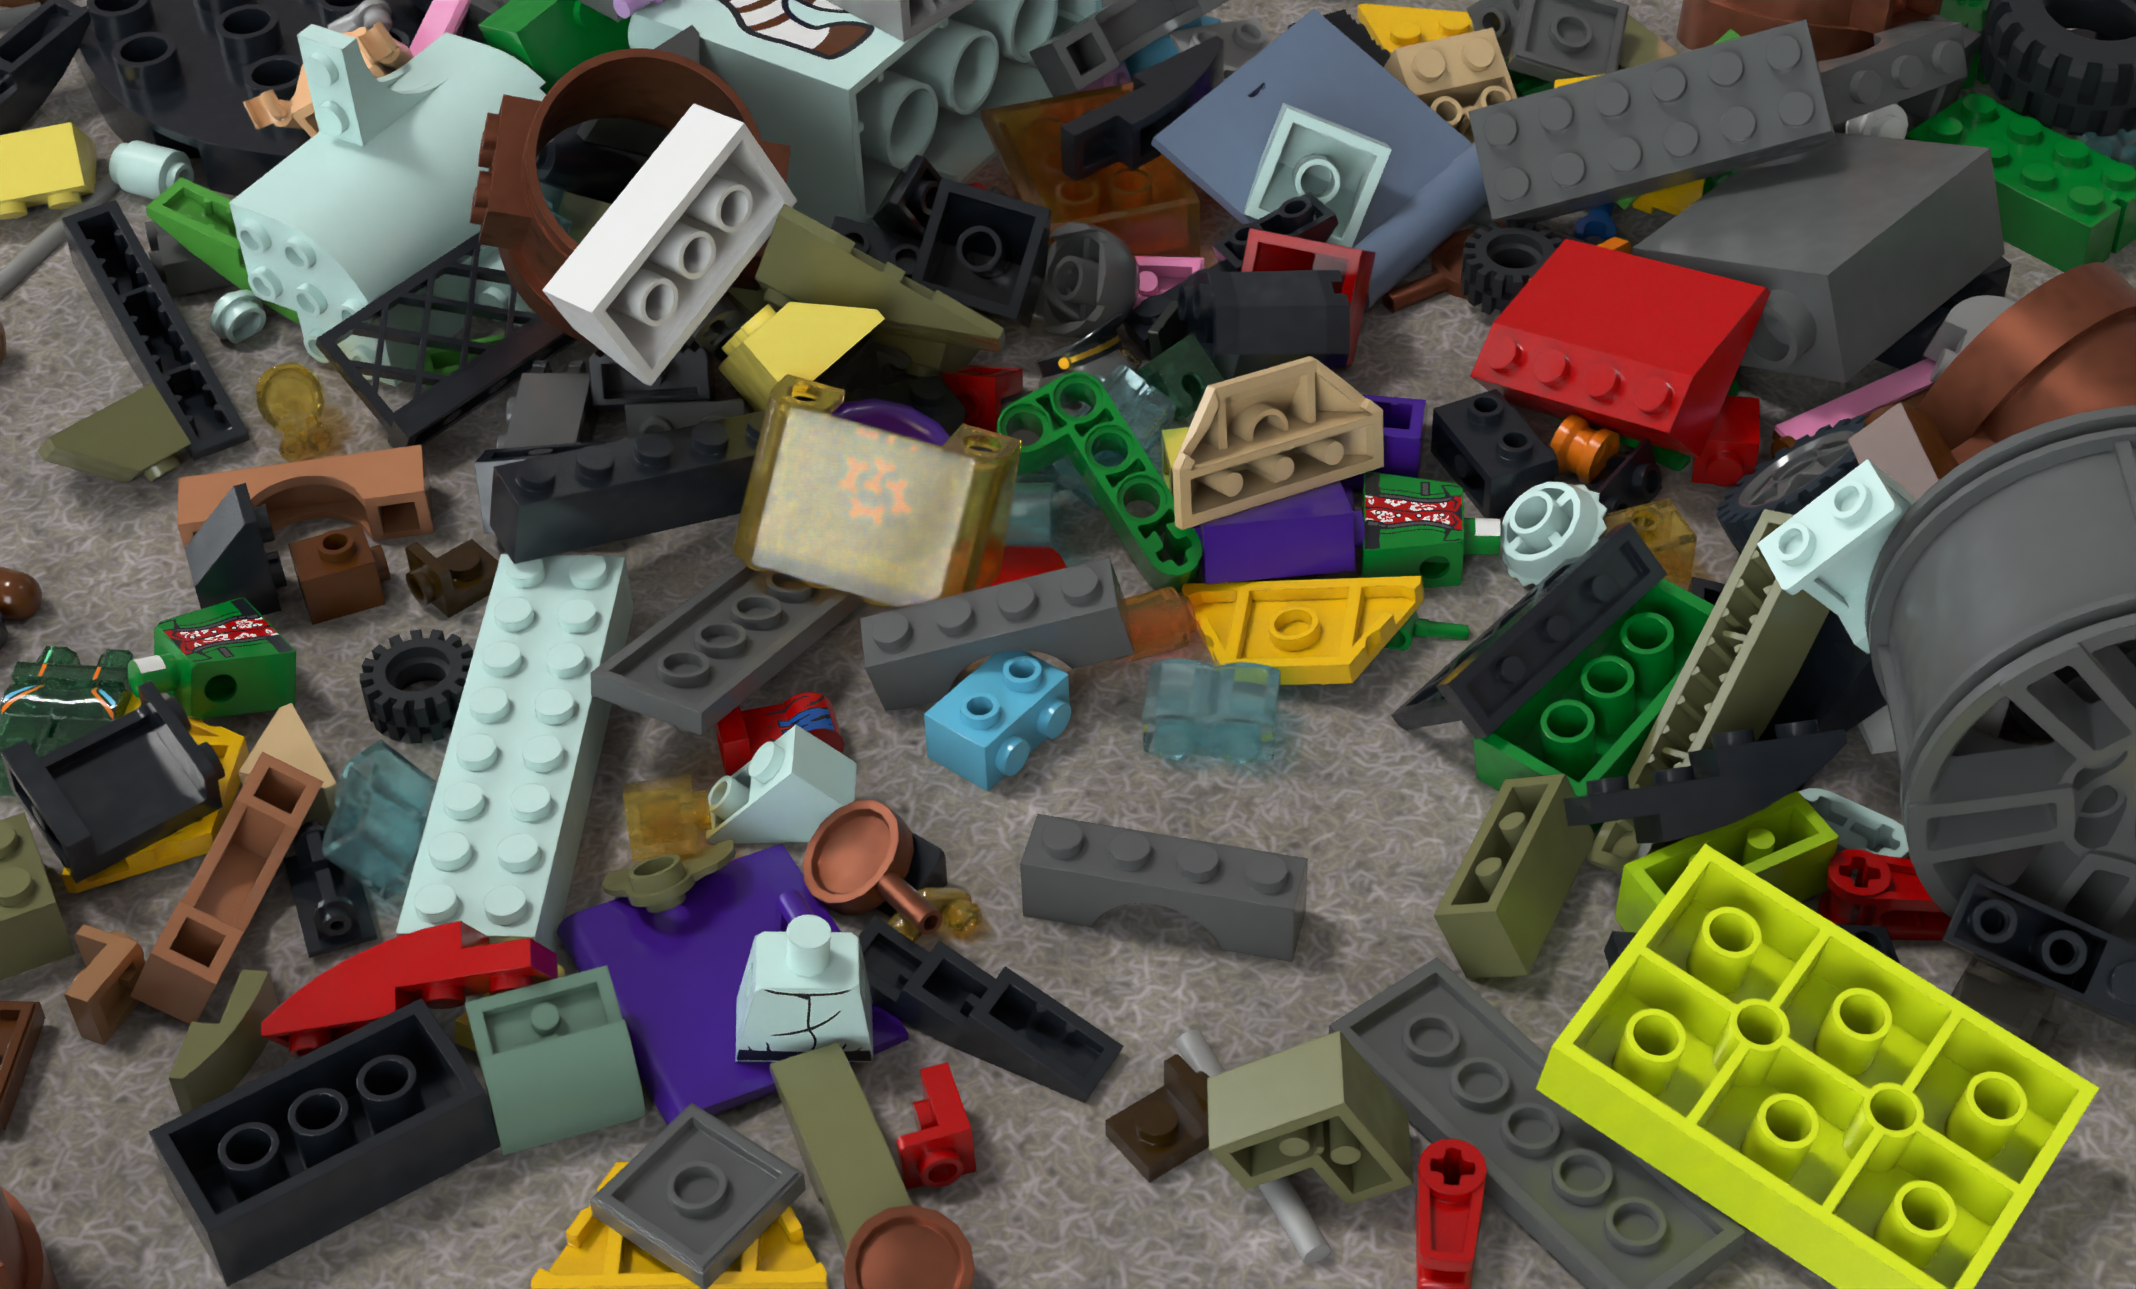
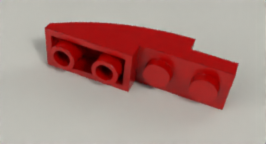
(431, 964)

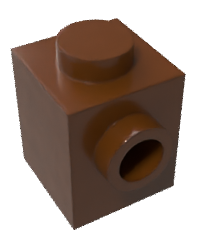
(339, 573)

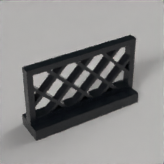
(473, 382)
(1537, 636)

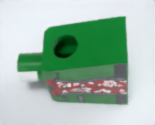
(1420, 530)
(219, 662)

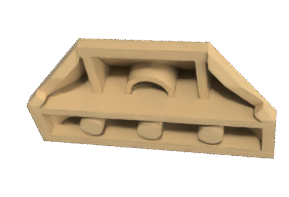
(1273, 439)

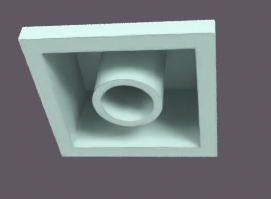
(1319, 158)

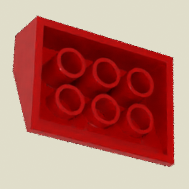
(1623, 344)

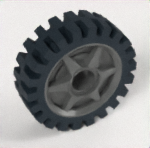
(1790, 479)

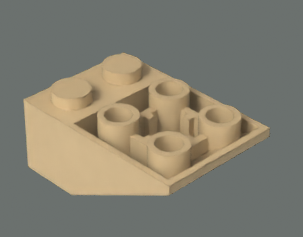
(1455, 75)

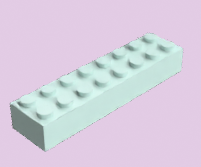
(522, 752)

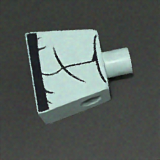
(804, 994)

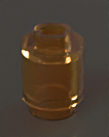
(1159, 622)

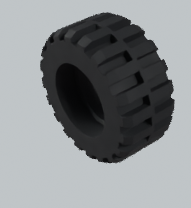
(2060, 74)

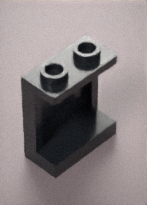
(117, 785)

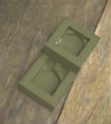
(221, 1054)

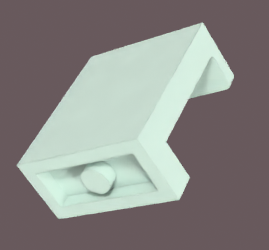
(1836, 543)

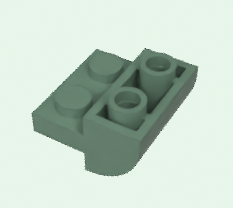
(556, 1060)

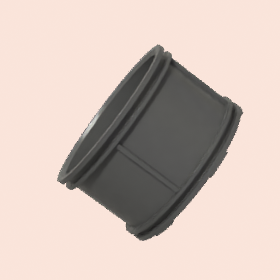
(1978, 600)

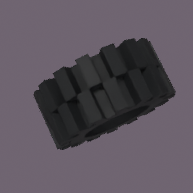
(1502, 261)
(407, 664)

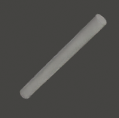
(51, 237)
(1279, 1192)

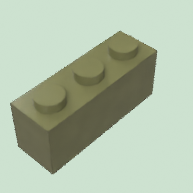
(1513, 878)

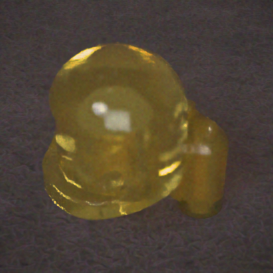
(293, 403)

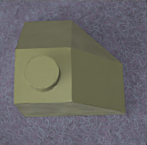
(122, 440)

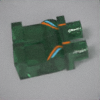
(61, 700)

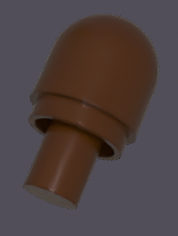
(18, 594)

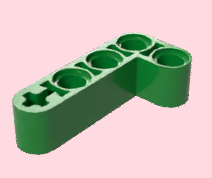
(1111, 486)

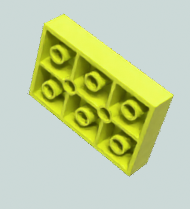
(1814, 1086)

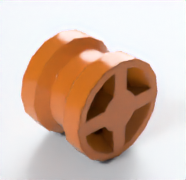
(1583, 448)

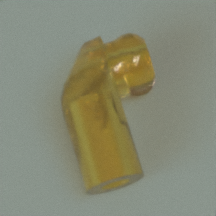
(957, 910)

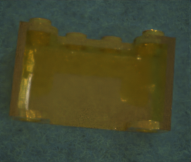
(871, 505)

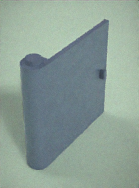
(1428, 180)

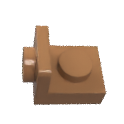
(103, 989)

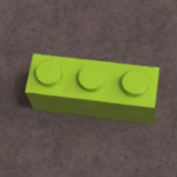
(1780, 844)

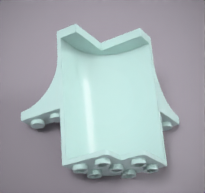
(380, 189)

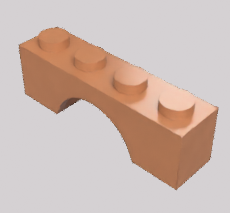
(378, 489)
(226, 890)

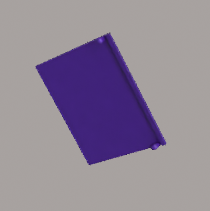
(683, 974)

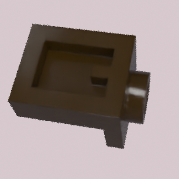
(453, 578)
(1166, 1124)

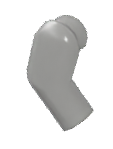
(364, 16)

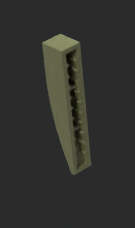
(1728, 682)

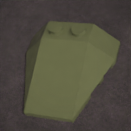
(822, 267)

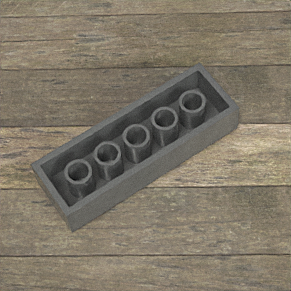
(1653, 126)

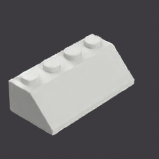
(671, 243)

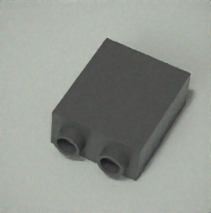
(1846, 242)

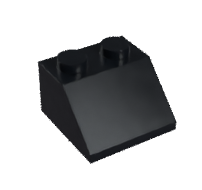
(985, 251)

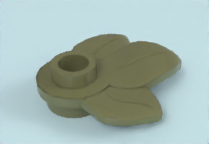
(665, 879)

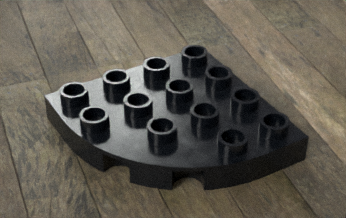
(186, 66)

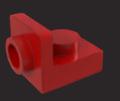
(982, 391)
(944, 1137)

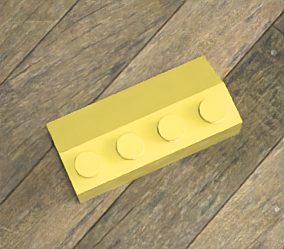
(45, 167)
(793, 341)

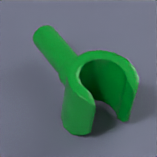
(1422, 628)

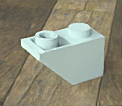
(782, 792)

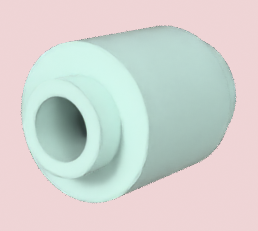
(148, 168)

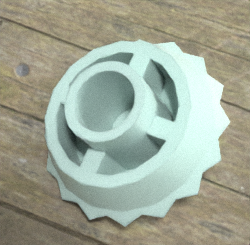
(1549, 527)

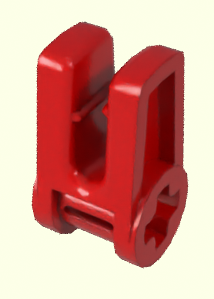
(1884, 895)
(1448, 1214)

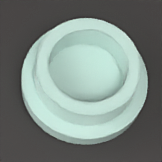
(237, 316)

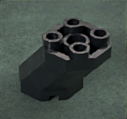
(1266, 318)

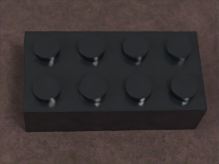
(324, 1140)

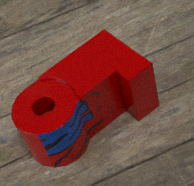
(746, 731)

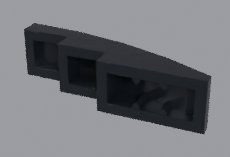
(985, 1016)

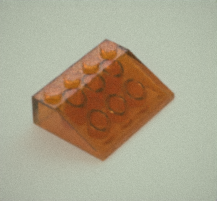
(1144, 207)

